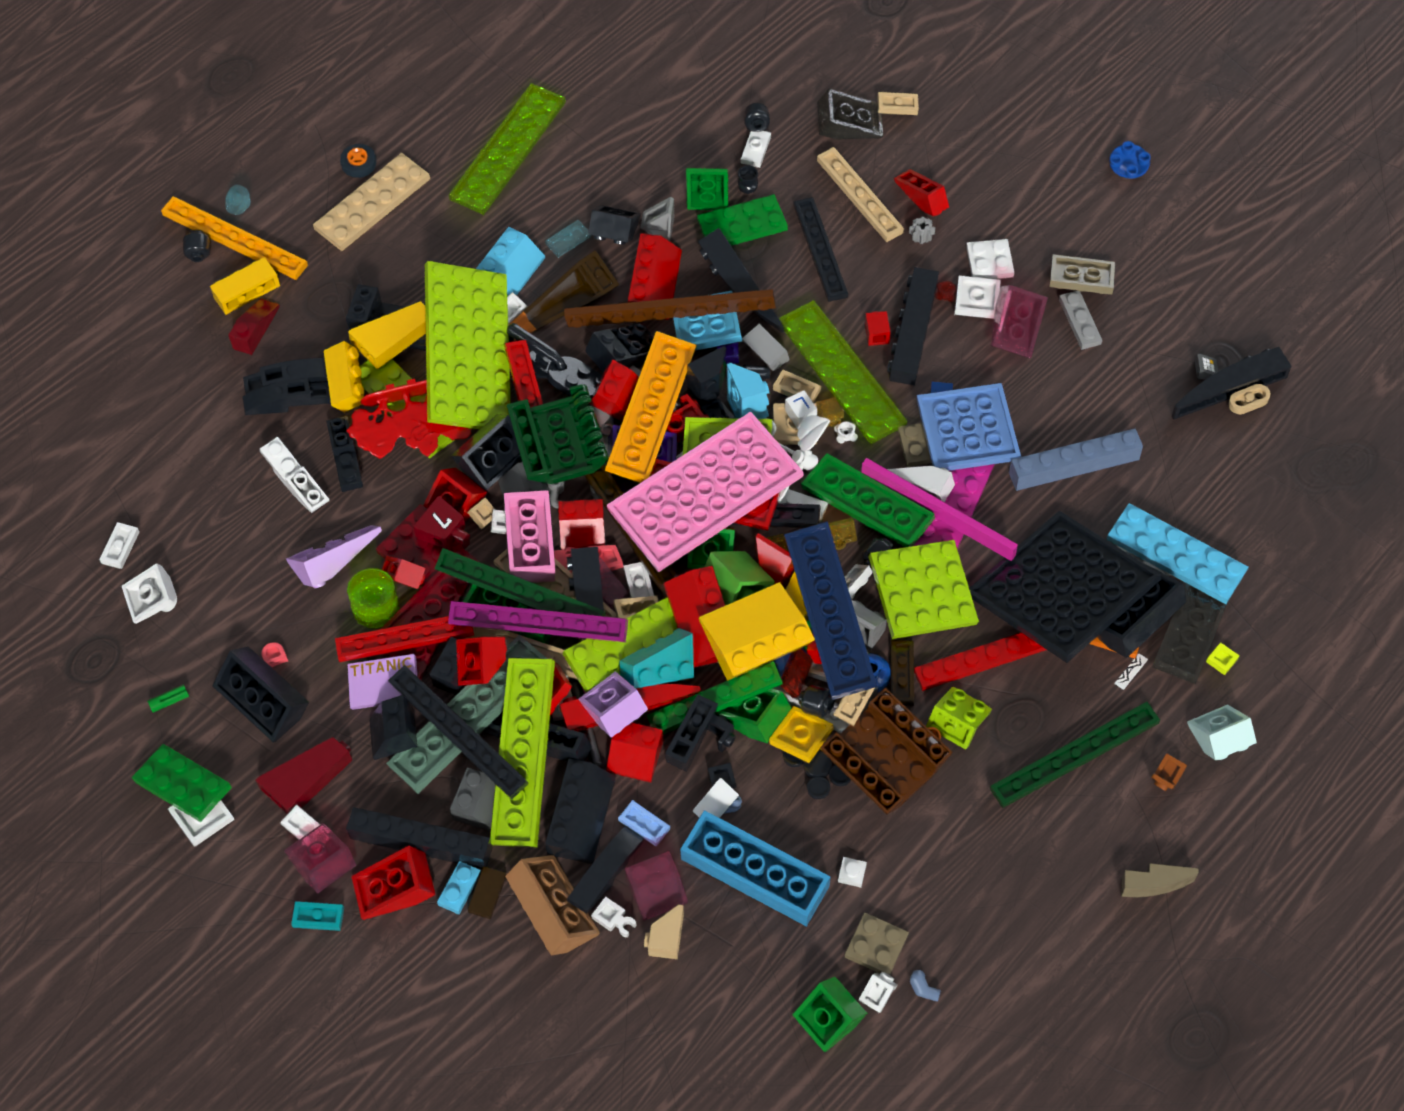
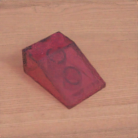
(1017, 320)

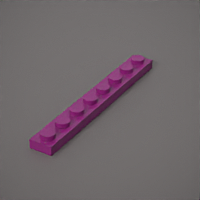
(538, 621)

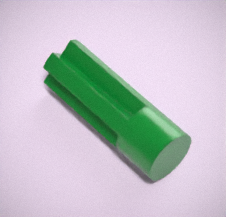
(168, 698)

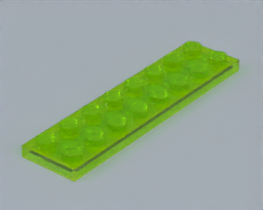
(507, 149)
(842, 372)

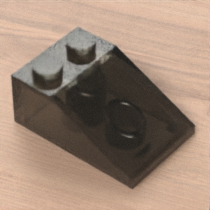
(848, 117)

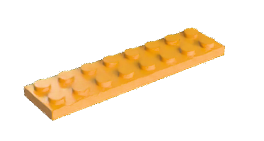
(650, 408)

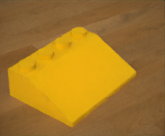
(755, 630)

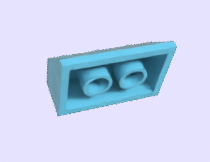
(514, 256)
(746, 392)

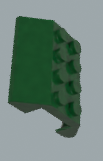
(558, 437)

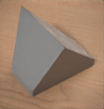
(659, 219)

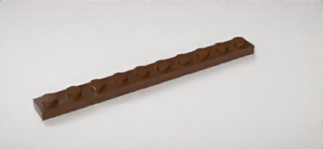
(670, 308)

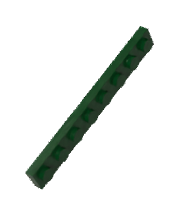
(510, 585)
(1074, 754)

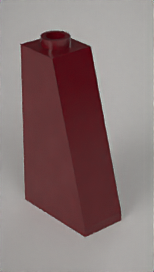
(305, 774)

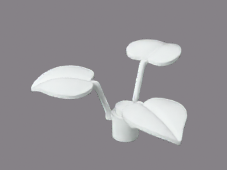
(808, 433)

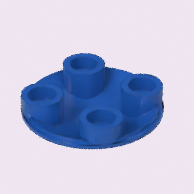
(1129, 160)

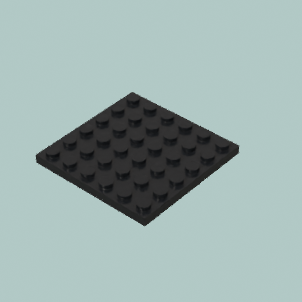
(1064, 586)

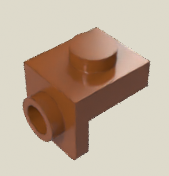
(1169, 772)

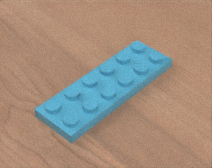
(1177, 553)

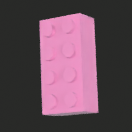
(529, 536)

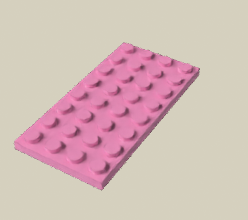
(704, 491)

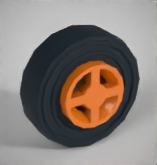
(358, 160)

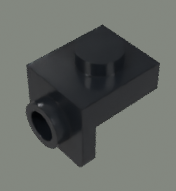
(724, 729)

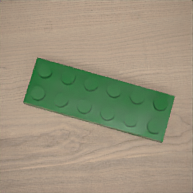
(868, 501)

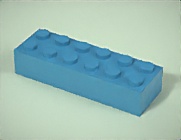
(755, 868)

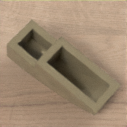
(1156, 880)

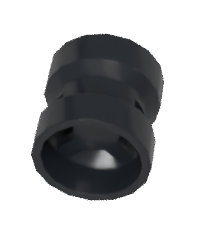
(748, 179)

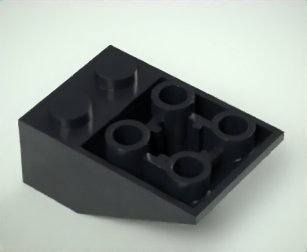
(624, 344)

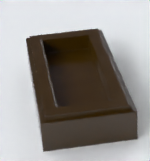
(487, 892)

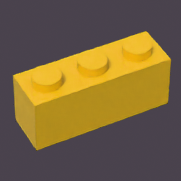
(245, 285)
(344, 376)

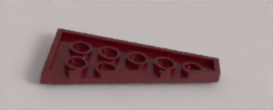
(427, 604)

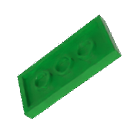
(745, 220)
(181, 782)

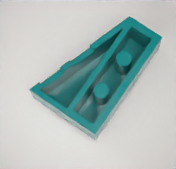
(662, 662)

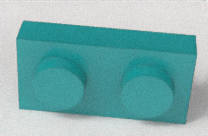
(317, 916)

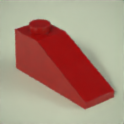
(923, 192)

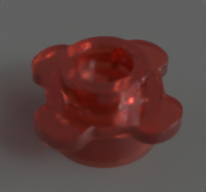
(943, 287)

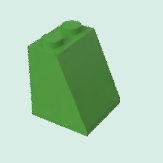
(737, 574)

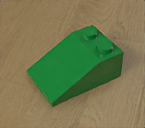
(707, 188)
(758, 715)

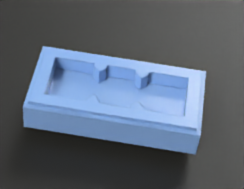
(644, 823)

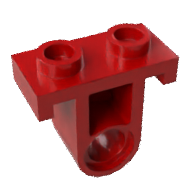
(688, 408)

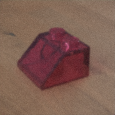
(320, 857)
(655, 885)

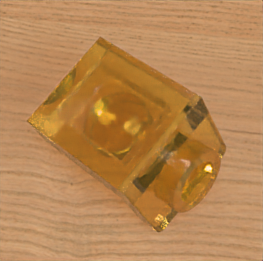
(830, 409)

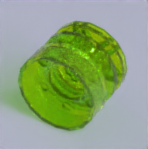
(372, 597)

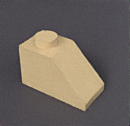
(666, 934)

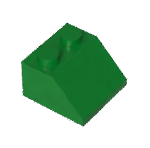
(829, 1013)

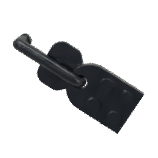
(547, 363)

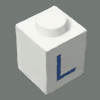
(799, 407)

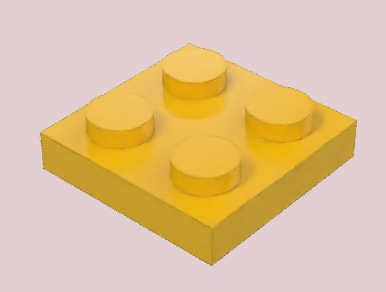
(801, 734)

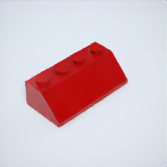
(655, 269)
(690, 598)

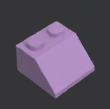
(613, 704)

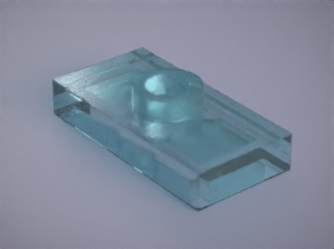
(567, 238)

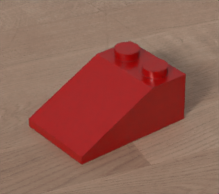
(615, 390)
(393, 883)

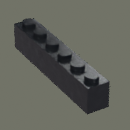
(914, 326)
(432, 839)

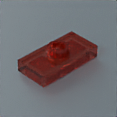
(796, 672)

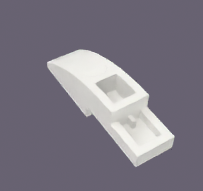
(293, 475)

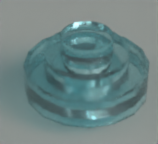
(237, 200)

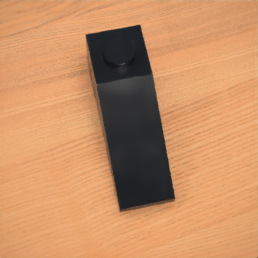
(691, 733)

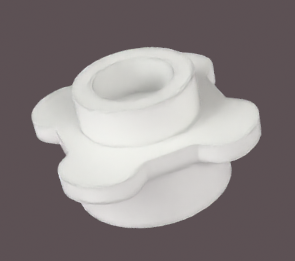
(845, 427)

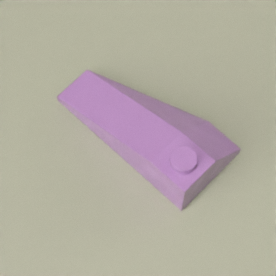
(321, 564)

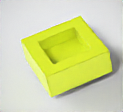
(1222, 658)

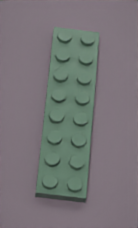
(473, 704)

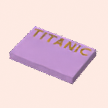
(370, 680)

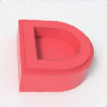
(274, 654)

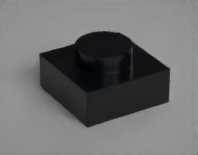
(725, 772)

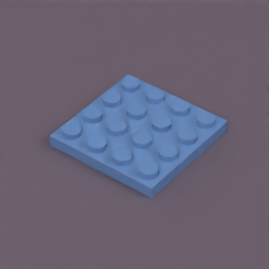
(968, 427)

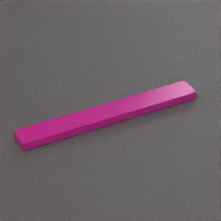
(942, 510)

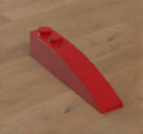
(655, 696)

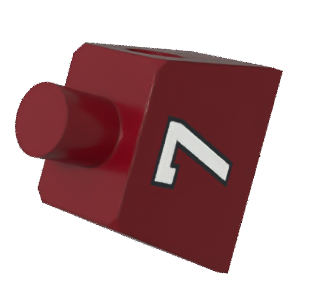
(441, 525)

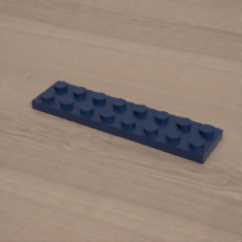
(830, 611)

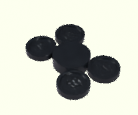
(818, 770)

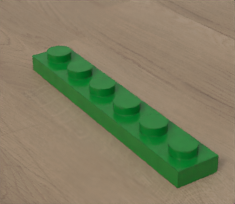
(724, 695)

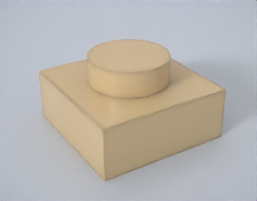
(482, 513)

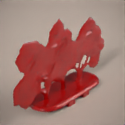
(408, 423)

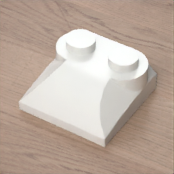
(149, 593)

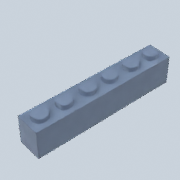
(1075, 459)

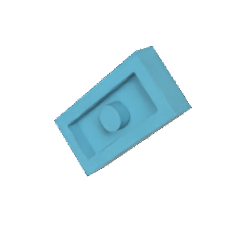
(459, 887)

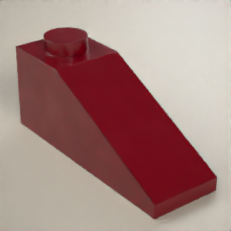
(252, 326)

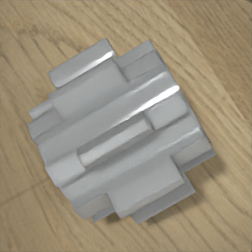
(922, 230)

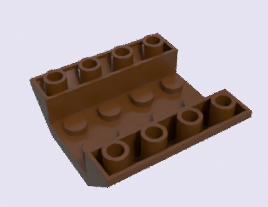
(887, 752)

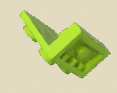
(958, 716)

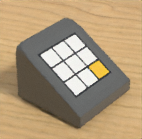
(1205, 366)

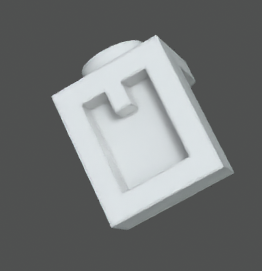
(878, 991)

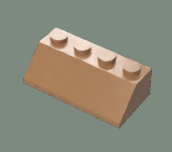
(544, 895)

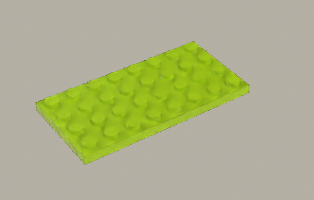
(466, 345)

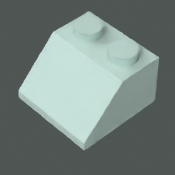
(1223, 732)

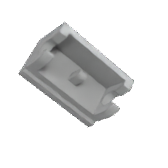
(766, 347)

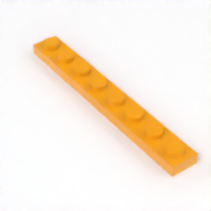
(234, 237)

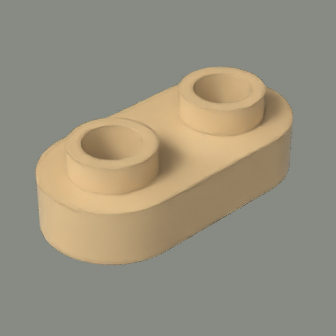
(1247, 399)

